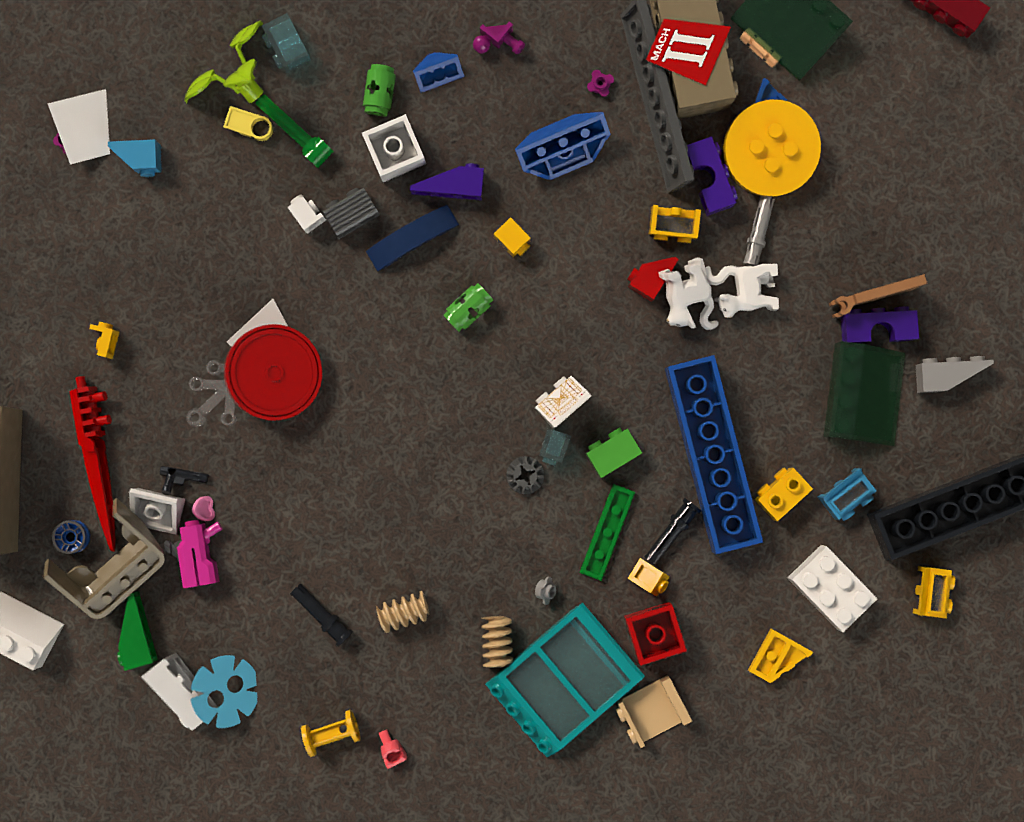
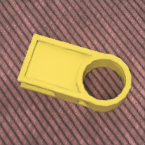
(243, 122)

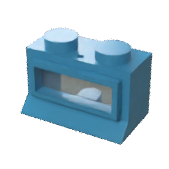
(848, 495)

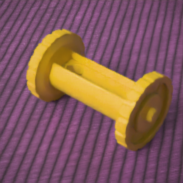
(329, 733)

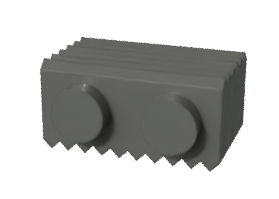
(350, 212)

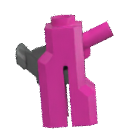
(194, 554)

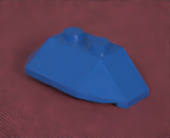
(563, 145)

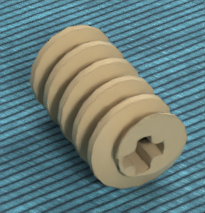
(403, 612)
(497, 641)

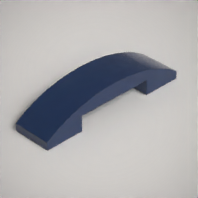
(411, 237)

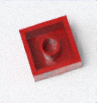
(655, 633)

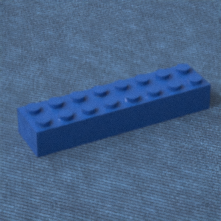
(713, 455)

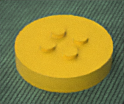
(772, 148)

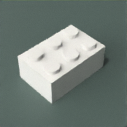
(832, 588)

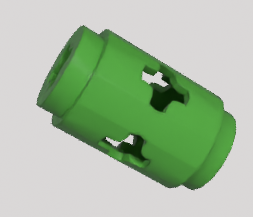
(380, 101)
(458, 313)

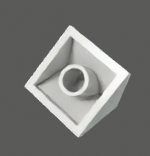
(156, 509)

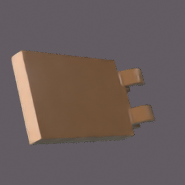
(846, 303)

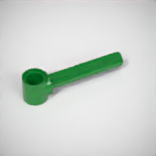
(313, 148)

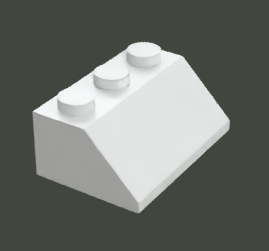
(26, 632)

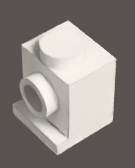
(305, 213)

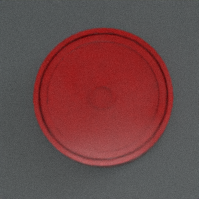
(273, 372)

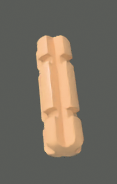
(758, 49)

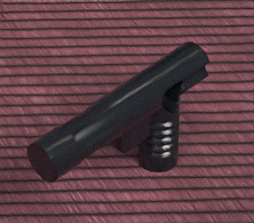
(179, 478)

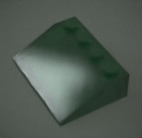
(793, 30)
(864, 393)

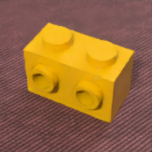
(782, 493)

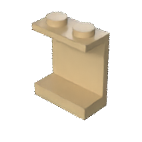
(652, 710)

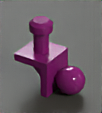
(496, 36)

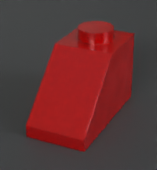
(647, 280)

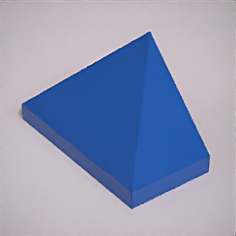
(437, 70)

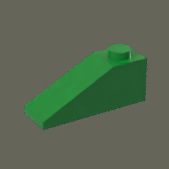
(135, 641)

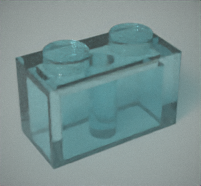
(286, 43)

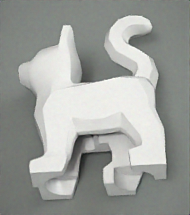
(748, 286)
(687, 292)

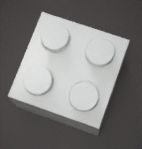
(394, 148)

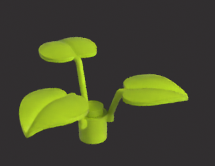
(242, 77)

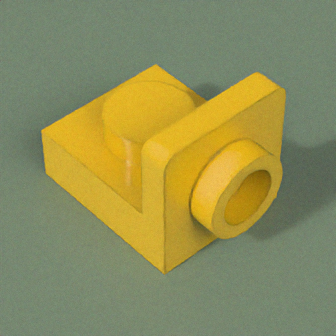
(107, 342)
(649, 577)

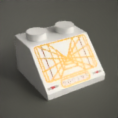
(562, 401)

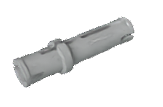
(760, 225)

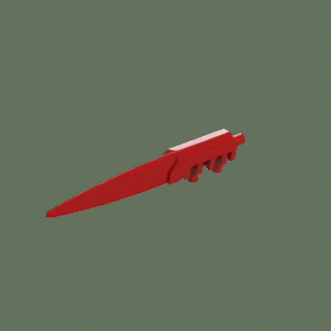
(88, 431)

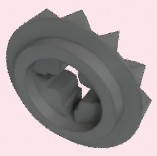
(514, 471)

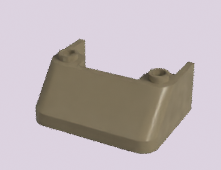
(119, 577)

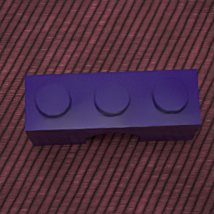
(705, 156)
(900, 324)

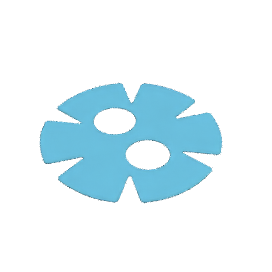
(207, 682)

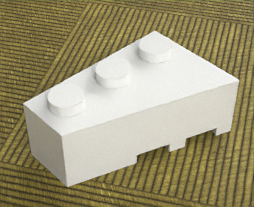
(173, 684)

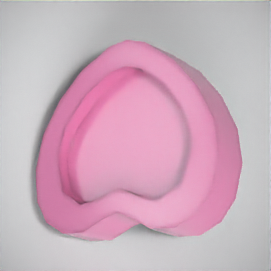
(203, 508)

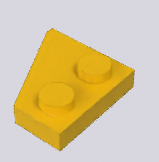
(777, 656)

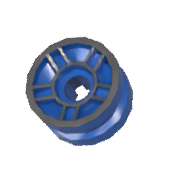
(62, 541)

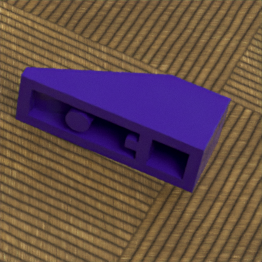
(460, 183)

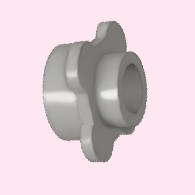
(545, 590)

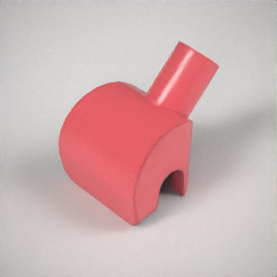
(391, 750)

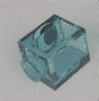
(554, 447)

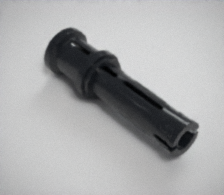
(676, 519)
(329, 622)

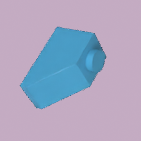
(140, 155)

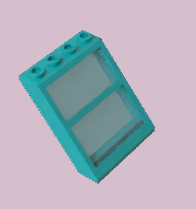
(565, 680)

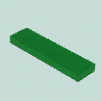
(607, 532)

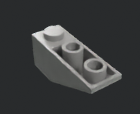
(942, 376)

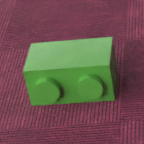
(613, 452)

